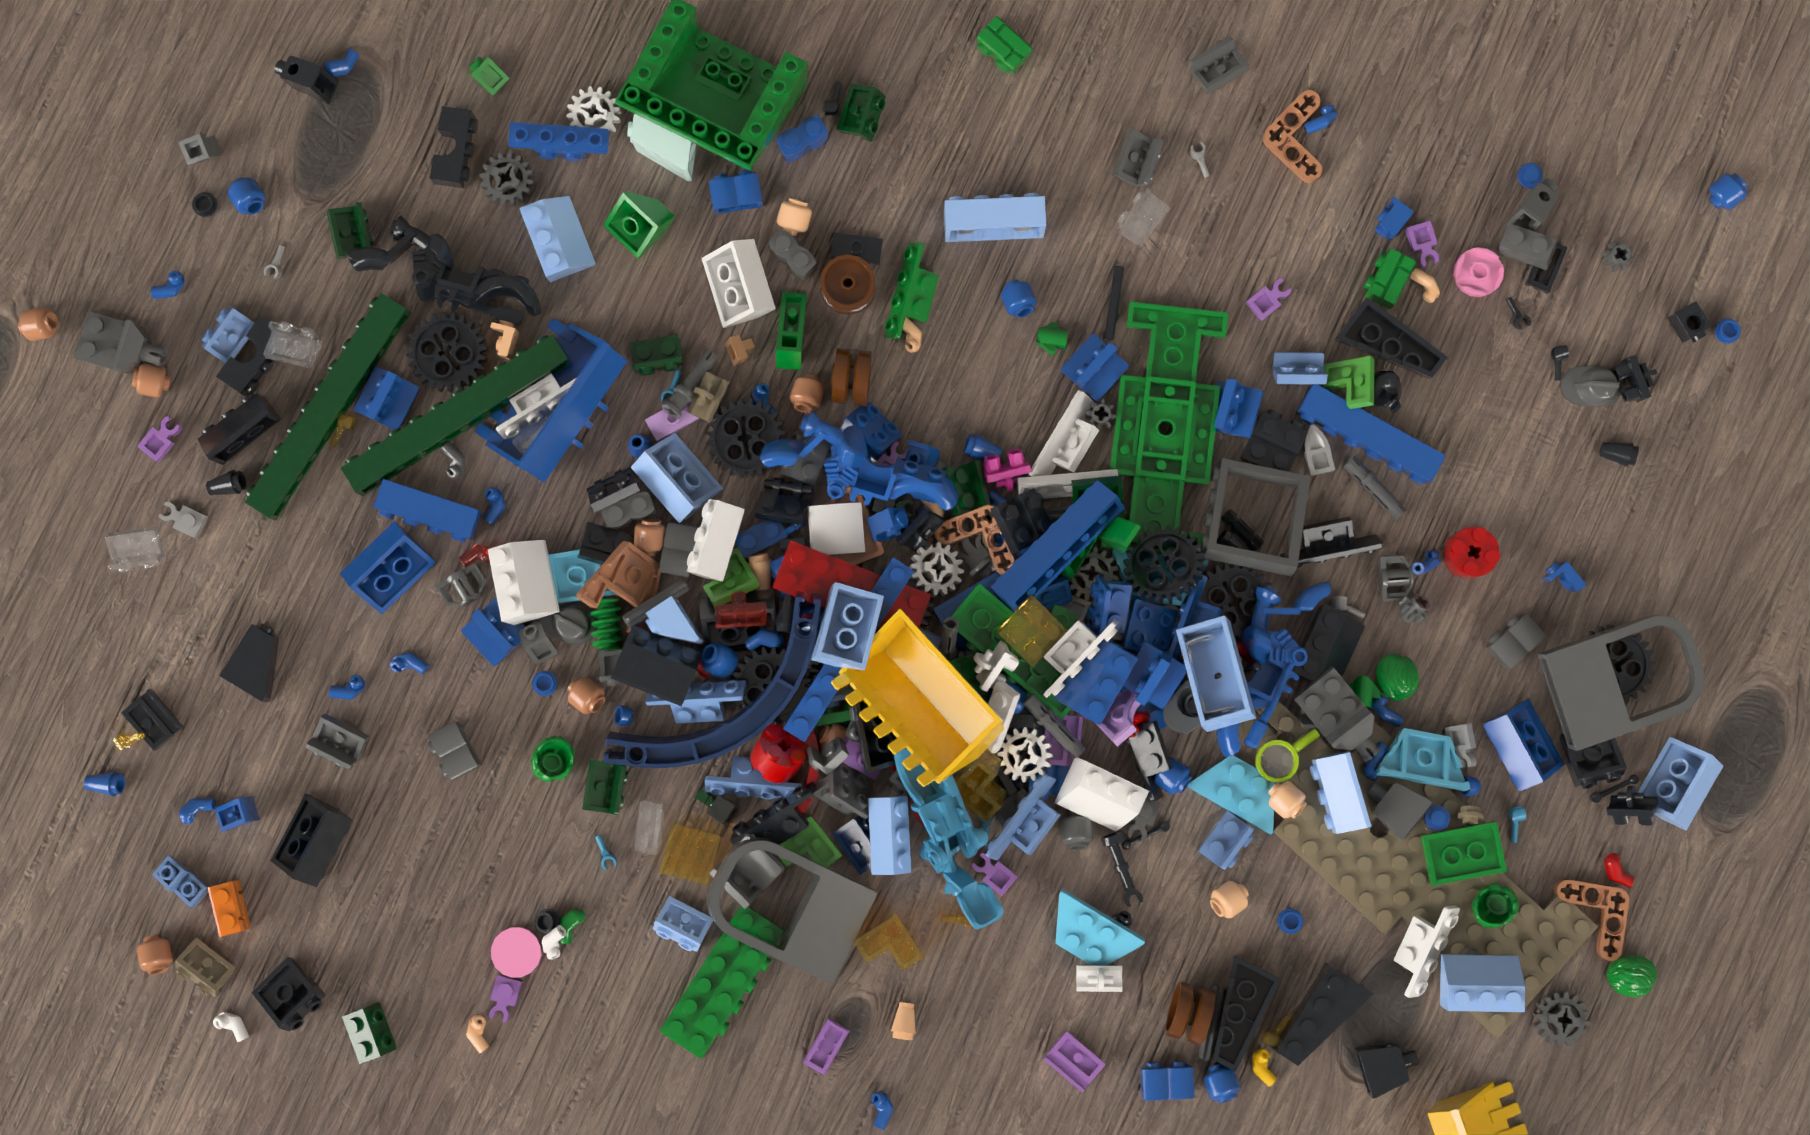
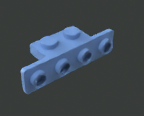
(703, 701)
(747, 782)
(1029, 823)

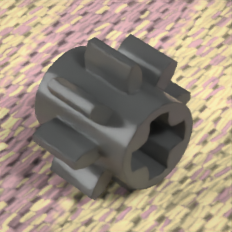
(1623, 250)
(1106, 411)
(1414, 608)

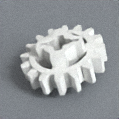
(596, 103)
(935, 580)
(1030, 743)

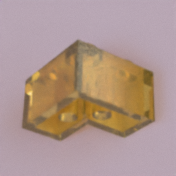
(977, 785)
(892, 936)

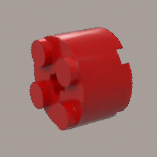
(1482, 561)
(778, 754)

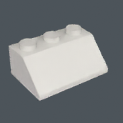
(738, 282)
(715, 540)
(523, 581)
(1100, 795)

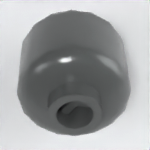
(1076, 831)

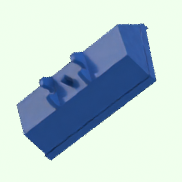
(595, 369)

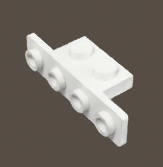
(533, 404)
(1069, 439)
(1073, 649)
(1422, 947)

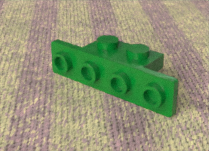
(912, 294)

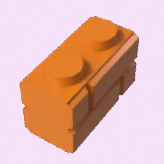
(229, 908)

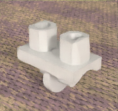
(991, 663)
(1099, 978)

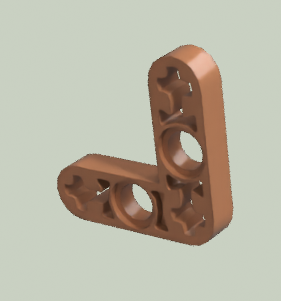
(1287, 141)
(987, 527)
(1603, 901)

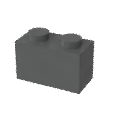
(1527, 246)

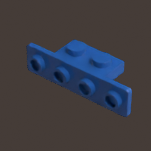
(559, 140)
(1192, 613)

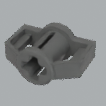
(1389, 578)
(454, 581)

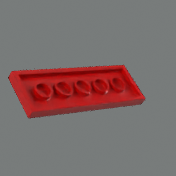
(816, 572)

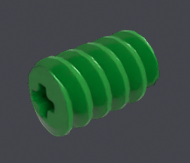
(606, 625)

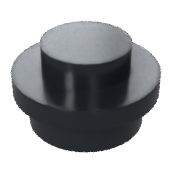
(204, 204)
(547, 920)

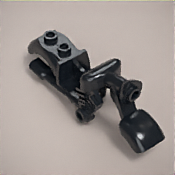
(440, 279)

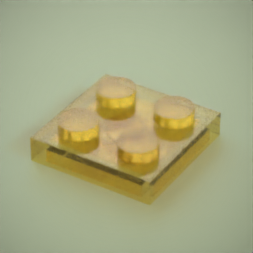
(1032, 631)
(690, 854)

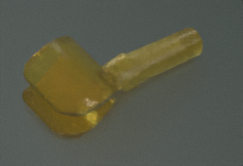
(344, 422)
(122, 740)
(953, 919)
(1272, 1038)

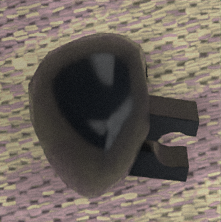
(1387, 390)

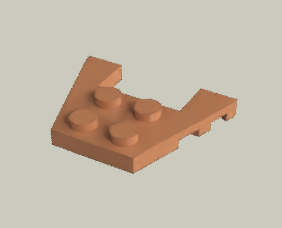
(626, 573)

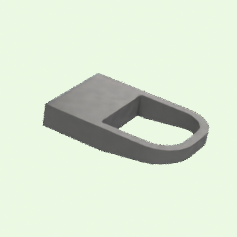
(1588, 690)
(822, 923)

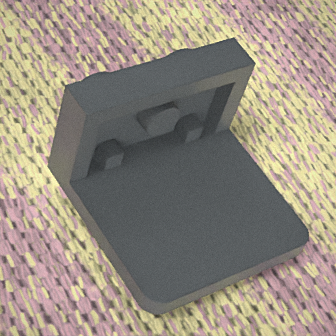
(751, 875)

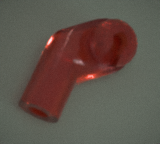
(477, 552)

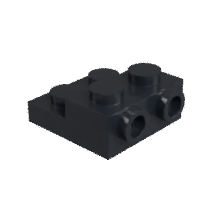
(1274, 442)
(1022, 520)
(1594, 763)
(289, 995)

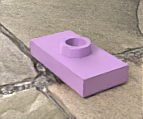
(664, 425)

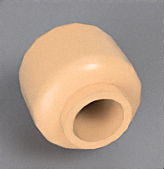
(794, 216)
(1287, 799)
(1229, 899)

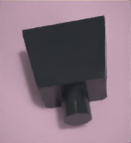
(307, 78)
(1384, 1067)

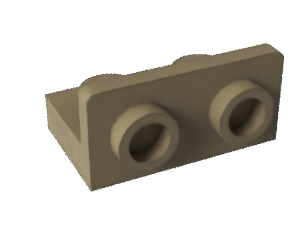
(204, 967)

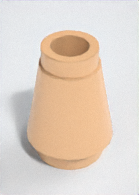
(761, 569)
(904, 1022)

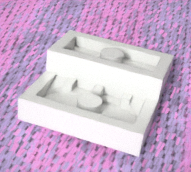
(836, 528)

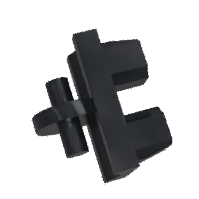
(1638, 377)
(921, 529)
(1632, 804)

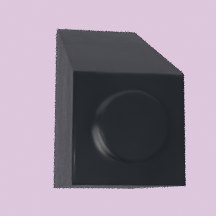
(254, 662)

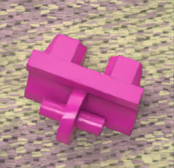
(1005, 473)

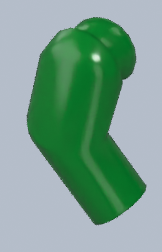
(569, 922)

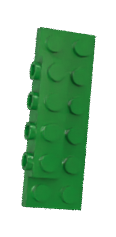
(979, 620)
(720, 985)

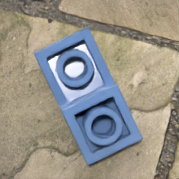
(181, 881)

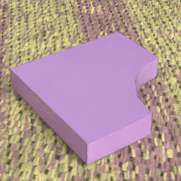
(1119, 720)

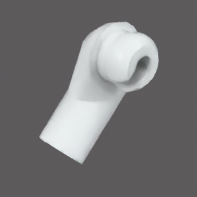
(551, 944)
(231, 1022)

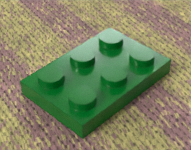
(1463, 853)

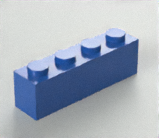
(428, 510)

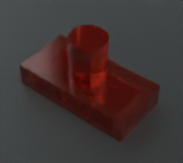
(740, 612)

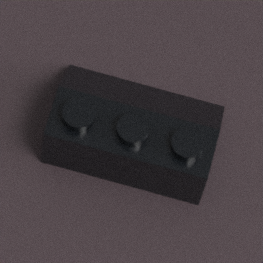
(238, 428)
(736, 636)
(1329, 642)
(656, 665)
(874, 749)
(311, 840)

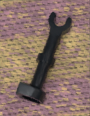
(1112, 841)

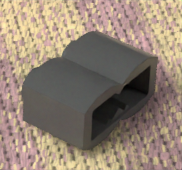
(786, 250)
(634, 508)
(676, 549)
(1515, 640)
(454, 751)

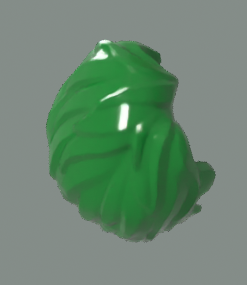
(1397, 677)
(552, 759)
(1495, 906)
(1632, 975)

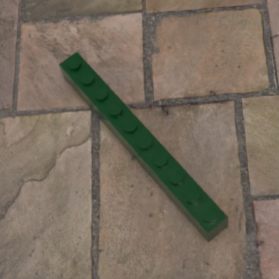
(331, 401)
(455, 415)

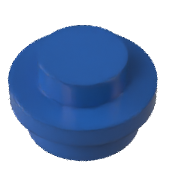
(1530, 175)
(1727, 331)
(544, 683)
(1437, 818)
(1290, 921)

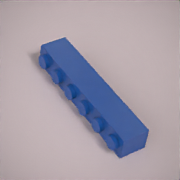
(1370, 434)
(1058, 546)

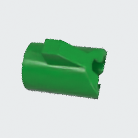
(1051, 338)
(1365, 690)

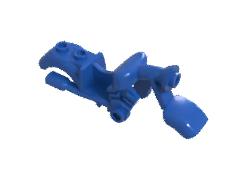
(853, 468)
(1277, 657)

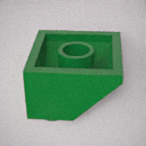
(638, 222)

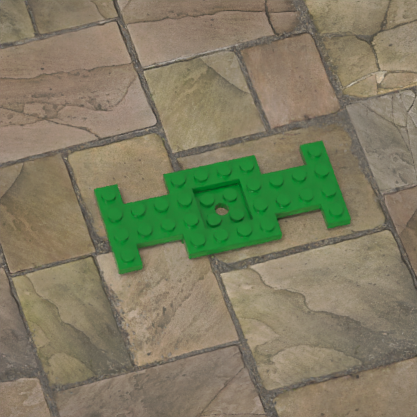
(1168, 396)

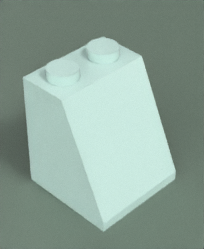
(663, 146)

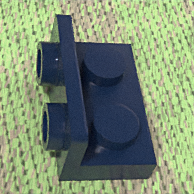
(855, 842)

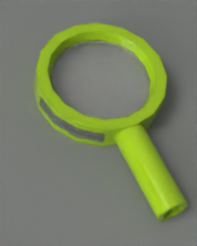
(1279, 759)

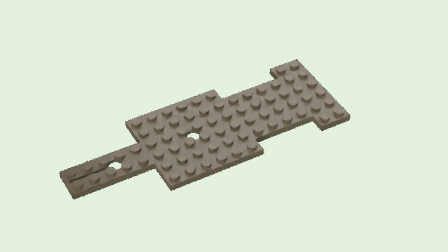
(1392, 878)

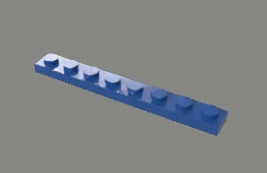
(821, 690)

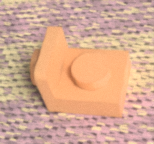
(506, 343)

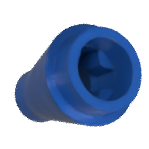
(979, 447)
(638, 451)
(106, 783)

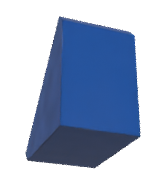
(236, 813)

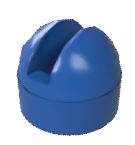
(623, 716)
(1475, 786)

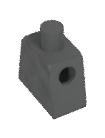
(1535, 205)
(1399, 808)

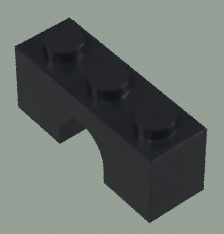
(452, 168)
(245, 376)

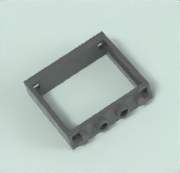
(1247, 558)

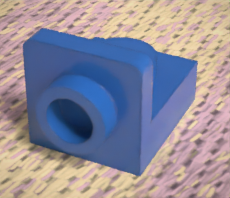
(1568, 576)

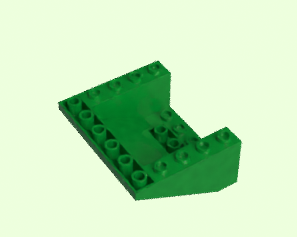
(711, 88)

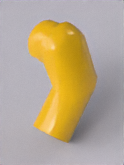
(1260, 1066)

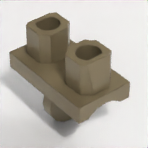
(708, 397)

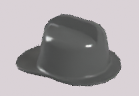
(1590, 386)
(570, 624)
(1181, 711)

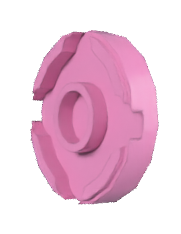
(1478, 272)
(516, 952)

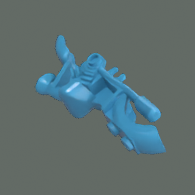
(949, 831)

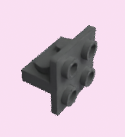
(845, 791)

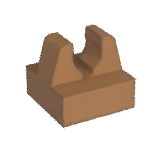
(738, 349)

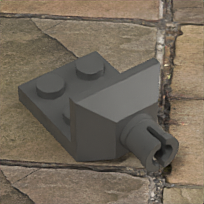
(117, 344)
(1338, 713)

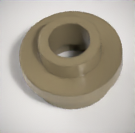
(1470, 815)

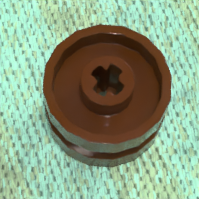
(848, 299)
(853, 377)
(1190, 1013)

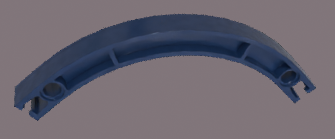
(740, 728)

